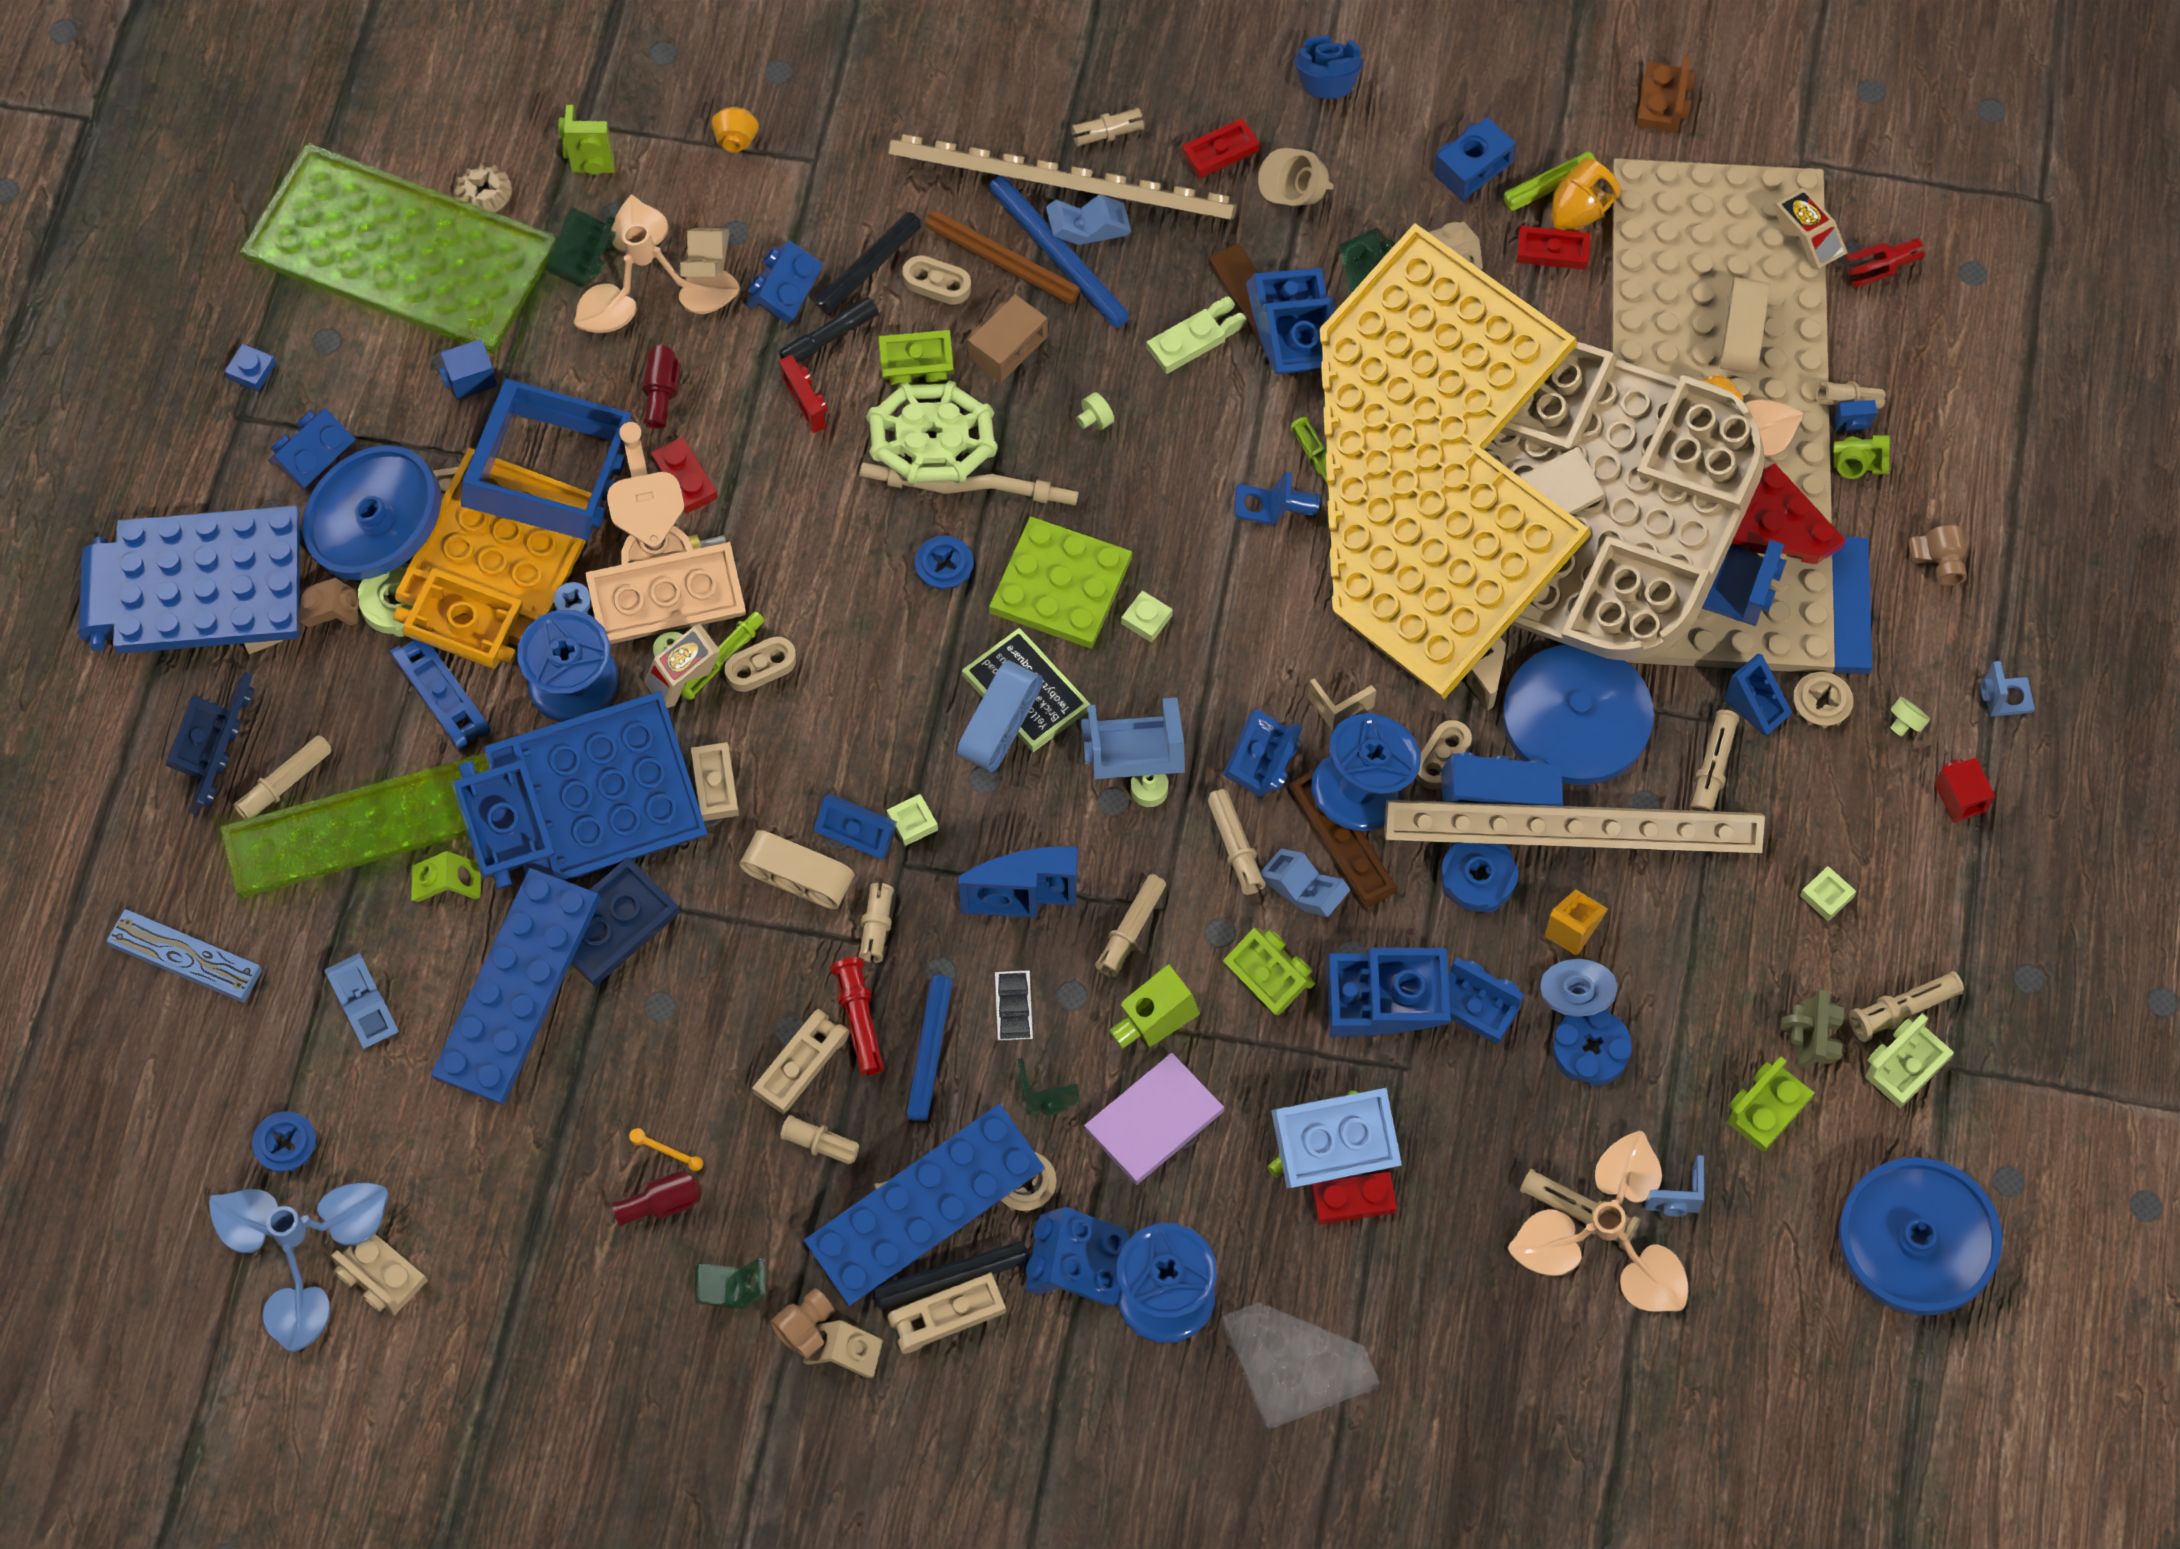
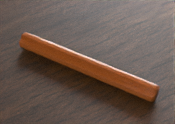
(1002, 257)

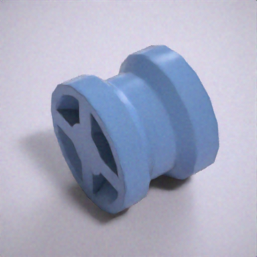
(571, 592)

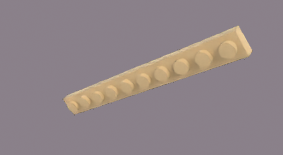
(1077, 179)
(1574, 826)

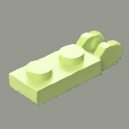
(1195, 335)

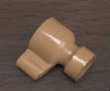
(1946, 548)
(797, 1323)

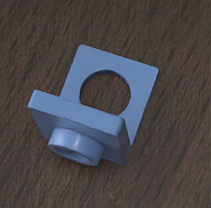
(1995, 692)
(1680, 1202)

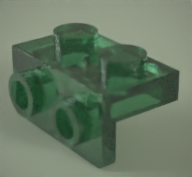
(579, 247)
(1363, 254)

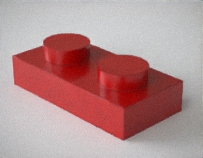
(1220, 148)
(1553, 247)
(798, 384)
(682, 464)
(1354, 1198)

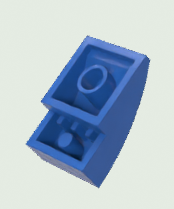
(1289, 316)
(1020, 882)
(1387, 991)

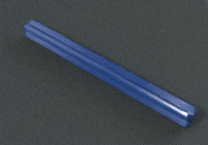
(1059, 251)

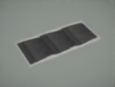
(1013, 1005)

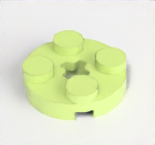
(376, 606)

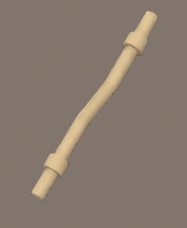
(1040, 491)

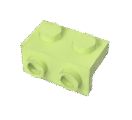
(1908, 1061)

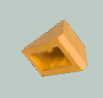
(1574, 921)

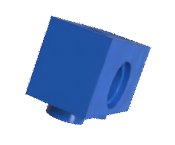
(1466, 174)

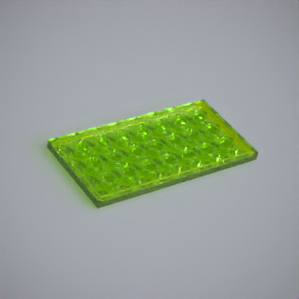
(399, 247)

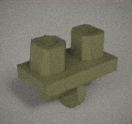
(1810, 1029)

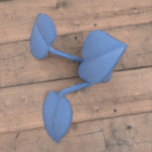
(249, 1215)

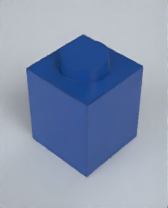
(467, 369)

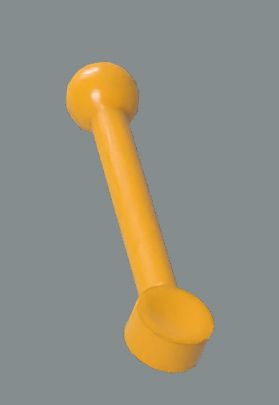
(638, 1137)

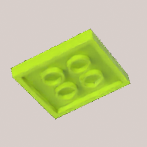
(1060, 582)

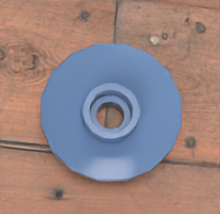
(1578, 987)

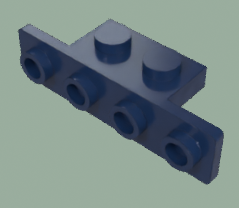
(203, 738)

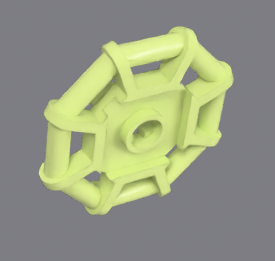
(931, 457)

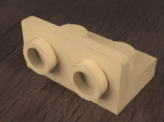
(380, 1272)

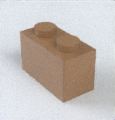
(1007, 337)

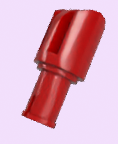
(1885, 259)

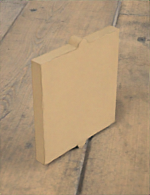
(1567, 481)

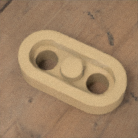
(938, 280)
(758, 662)
(1437, 752)

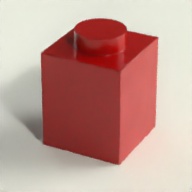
(1964, 789)

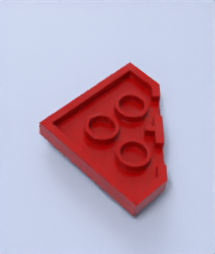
(1788, 517)

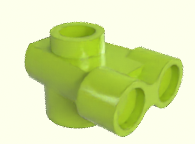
(1856, 456)

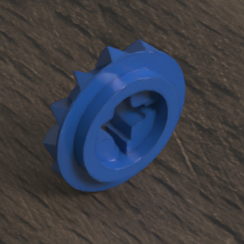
(940, 549)
(284, 1125)

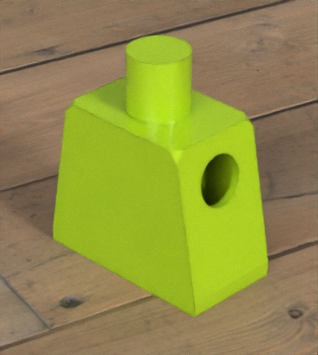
(1165, 1001)

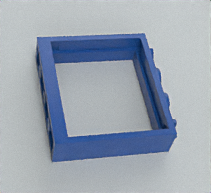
(559, 411)

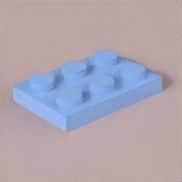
(1336, 1137)

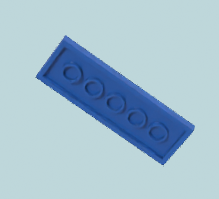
(516, 986)
(924, 1204)

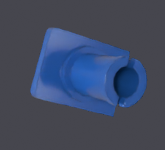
(1275, 501)

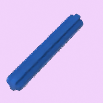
(929, 1048)

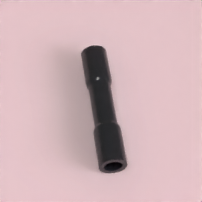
(846, 321)

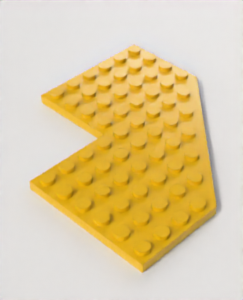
(1426, 526)

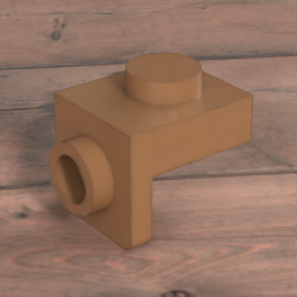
(327, 602)

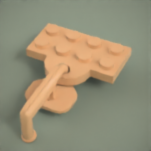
(661, 584)

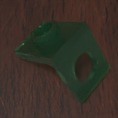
(1047, 1101)
(729, 1285)

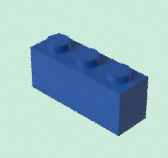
(1500, 781)

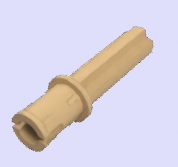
(282, 778)
(1236, 843)
(1123, 939)

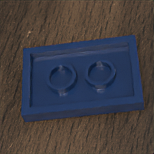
(625, 919)

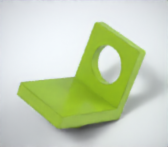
(441, 874)

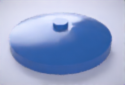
(371, 512)
(1578, 714)
(1920, 1236)

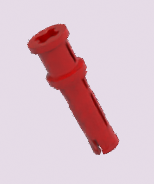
(855, 1000)

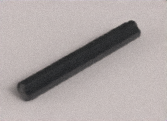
(868, 262)
(951, 1275)

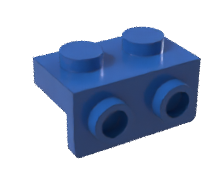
(784, 281)
(312, 447)
(1262, 753)
(1481, 1000)

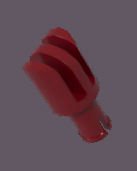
(660, 384)
(661, 1198)

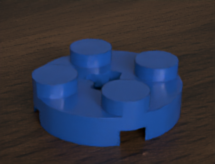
(1483, 894)
(1587, 1066)

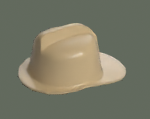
(1293, 177)

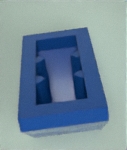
(1757, 696)

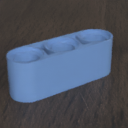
(999, 715)

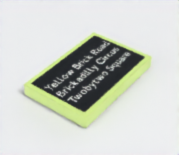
(1058, 700)

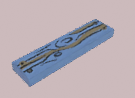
(184, 956)

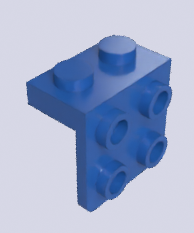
(1744, 583)
(1076, 1256)

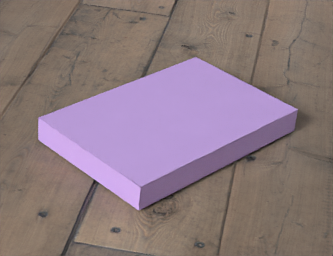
(1154, 1118)

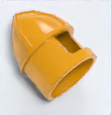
(1579, 200)

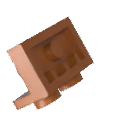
(1664, 96)

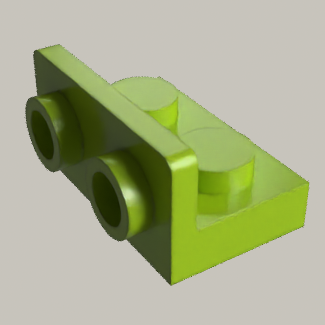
(1269, 969)
(1769, 1105)

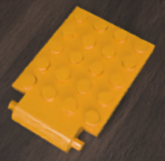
(486, 574)

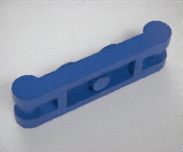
(440, 692)

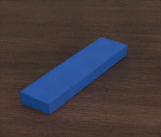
(1852, 607)

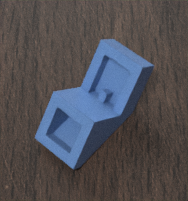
(1096, 221)
(1300, 883)
(361, 1000)

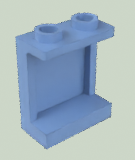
(1135, 744)

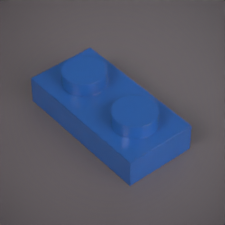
(855, 826)

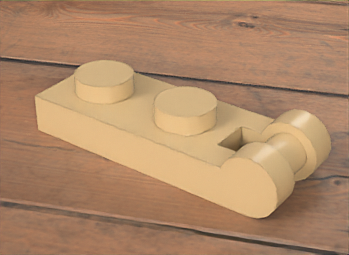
(800, 1062)
(947, 1312)

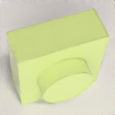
(1146, 616)
(912, 819)
(1828, 893)

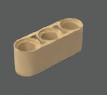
(1744, 325)
(796, 869)

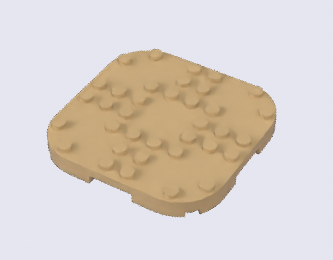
(1676, 485)

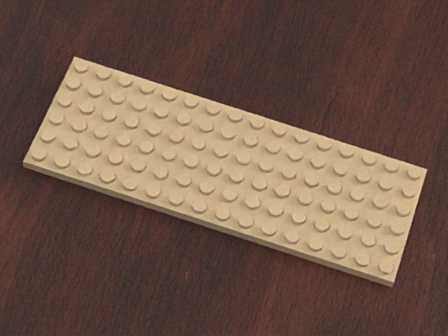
(1674, 257)

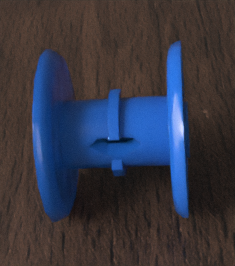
(568, 665)
(1366, 766)
(1166, 1282)

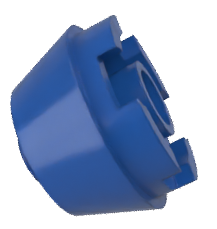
(1328, 67)

